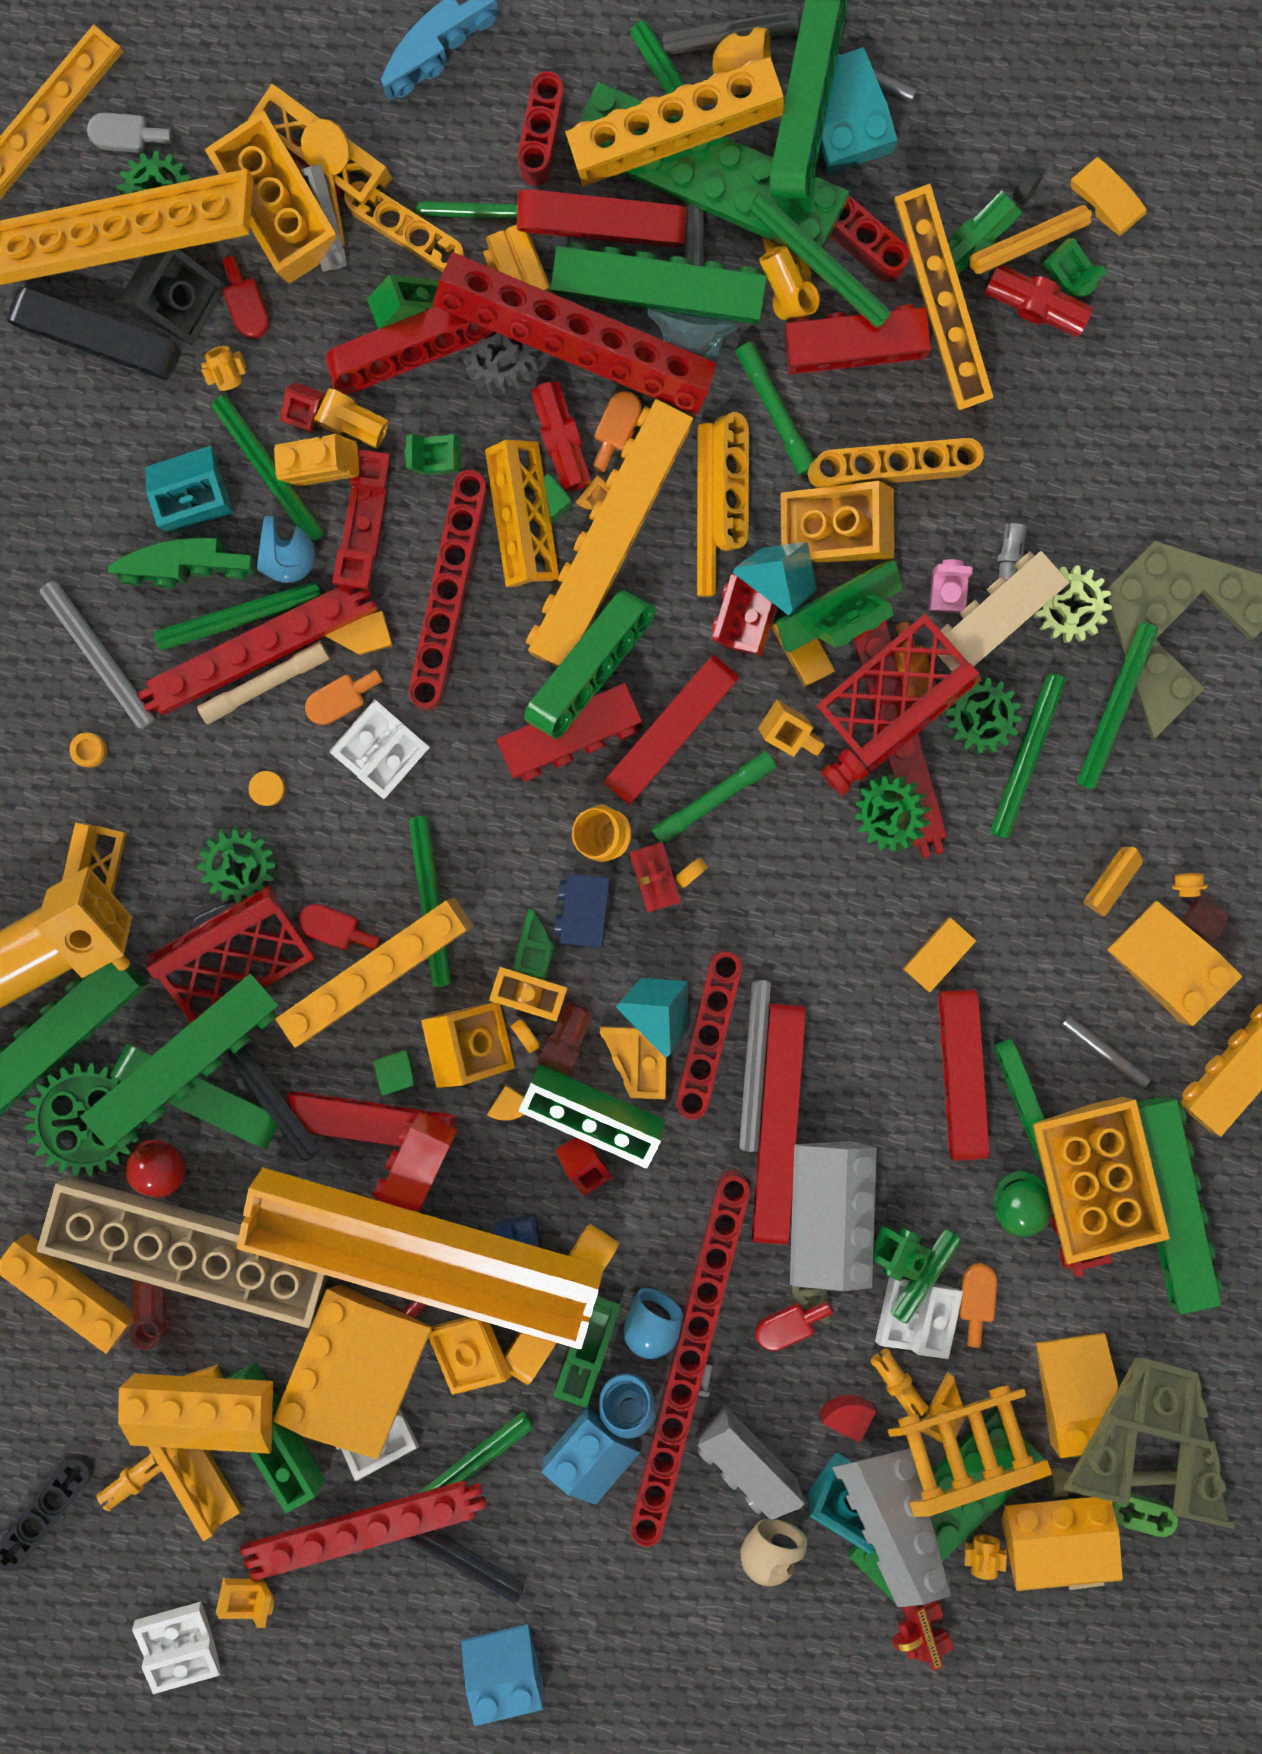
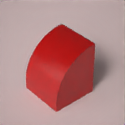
(583, 1165)
(848, 1415)

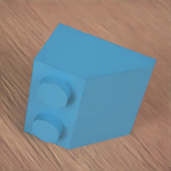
(588, 1458)
(502, 1675)

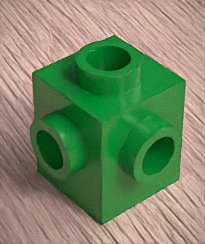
(900, 1253)

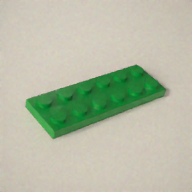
(957, 1523)

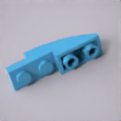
(424, 46)

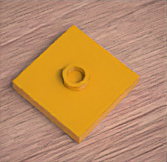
(468, 1354)

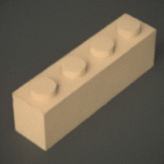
(1005, 609)

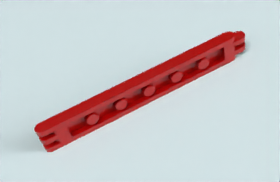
(256, 648)
(909, 759)
(363, 1529)

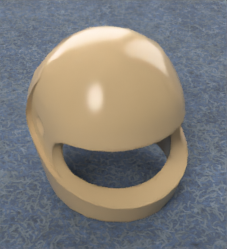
(769, 1563)

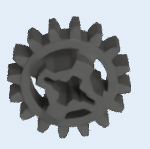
(503, 362)

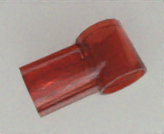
(564, 1044)
(148, 1308)

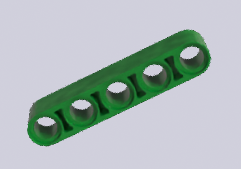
(589, 664)
(210, 1103)

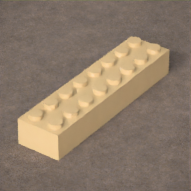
(174, 1251)

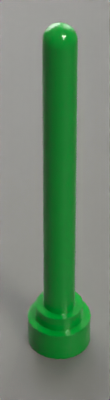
(468, 210)

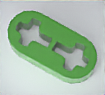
(1141, 1521)

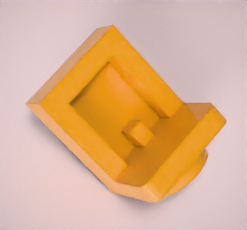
(245, 1600)

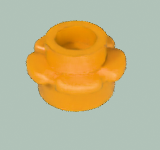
(1189, 884)

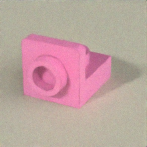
(949, 586)

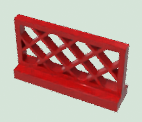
(920, 713)
(215, 932)

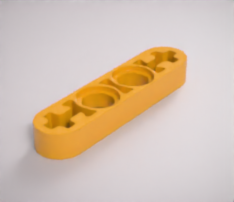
(407, 225)
(725, 480)

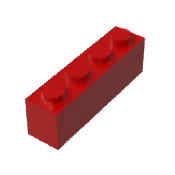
(854, 342)
(603, 718)
(416, 1163)

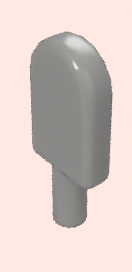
(124, 132)

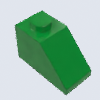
(401, 298)

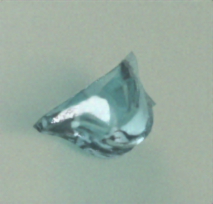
(692, 333)

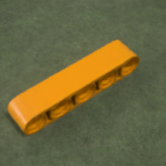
(909, 455)
(529, 1352)

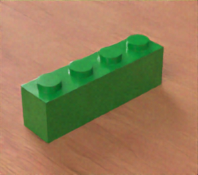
(592, 1116)
(289, 1465)

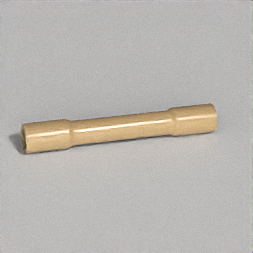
(297, 664)

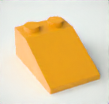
(841, 522)
(1174, 964)
(1076, 1389)

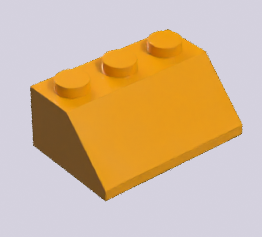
(1062, 1543)

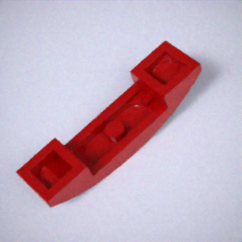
(363, 521)

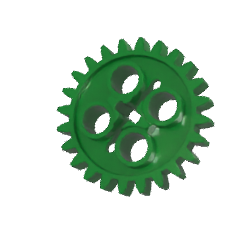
(89, 1149)

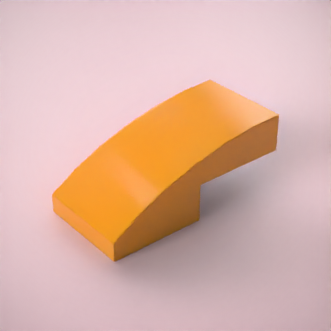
(1112, 198)

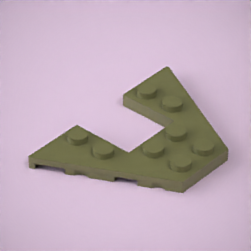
(1157, 592)
(1163, 1404)

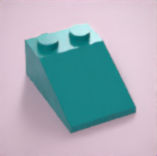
(857, 116)

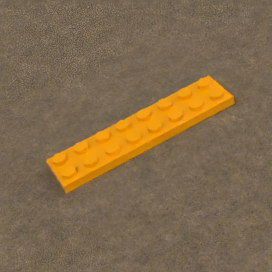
(126, 226)

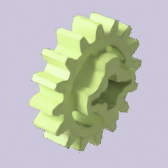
(1070, 620)

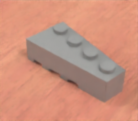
(905, 1544)

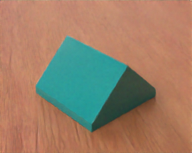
(780, 574)
(658, 1011)
(831, 1508)

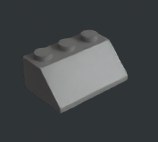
(749, 1465)

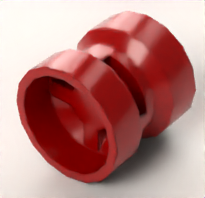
(844, 772)

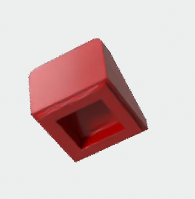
(301, 406)

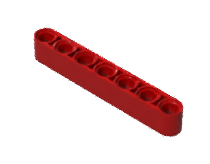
(448, 574)
(778, 1124)

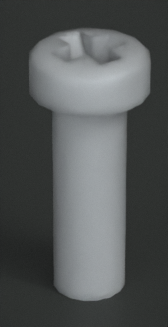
(703, 1391)

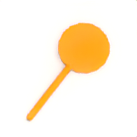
(327, 145)

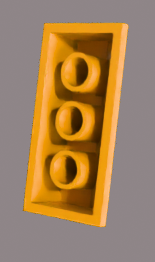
(283, 207)
(197, 1413)

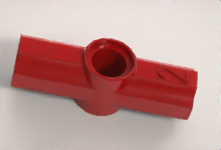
(1038, 300)
(560, 436)

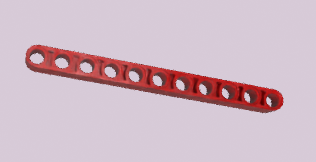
(690, 1374)

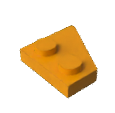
(637, 1061)

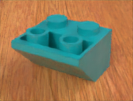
(187, 491)

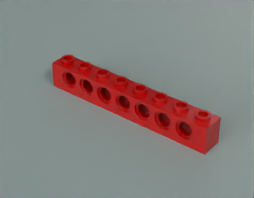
(574, 333)

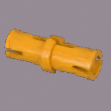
(899, 1383)
(130, 1482)

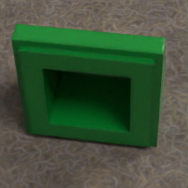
(558, 499)
(394, 1072)

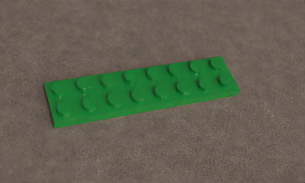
(723, 177)

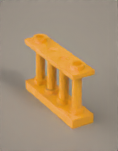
(994, 1477)

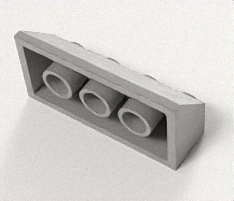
(833, 1216)

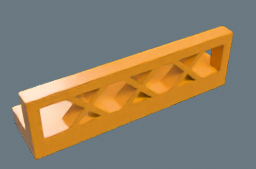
(301, 119)
(515, 512)
(83, 849)
(198, 1487)

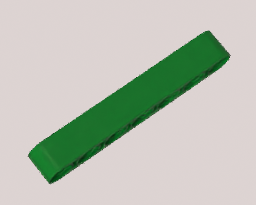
(807, 99)

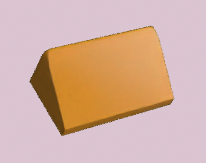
(808, 661)
(1114, 880)

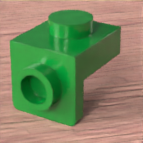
(1073, 270)
(433, 454)

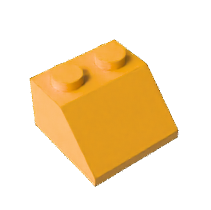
(467, 1045)

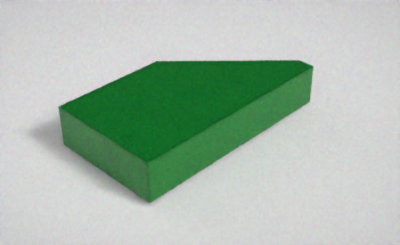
(534, 948)

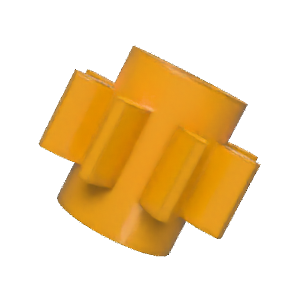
(223, 368)
(985, 1557)

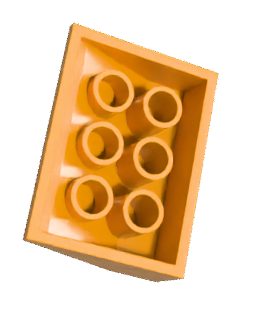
(1100, 1179)
(352, 1372)

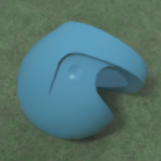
(285, 559)
(648, 1333)
(630, 1417)

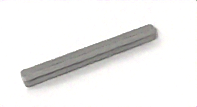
(96, 654)
(755, 1065)

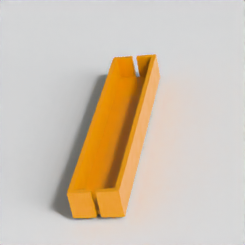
(419, 1257)

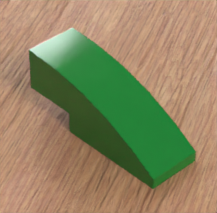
(584, 1364)

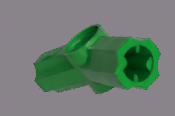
(982, 230)

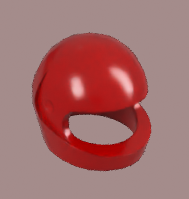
(155, 1168)

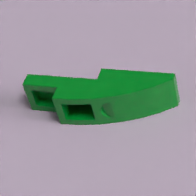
(170, 561)

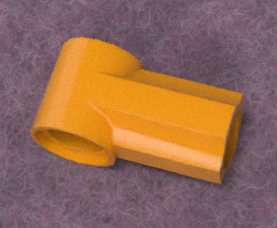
(792, 295)
(343, 416)

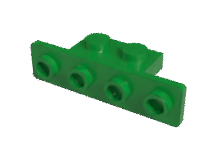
(843, 611)

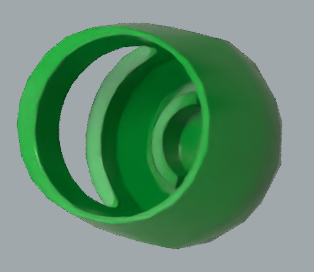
(1023, 1206)

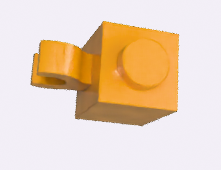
(789, 730)

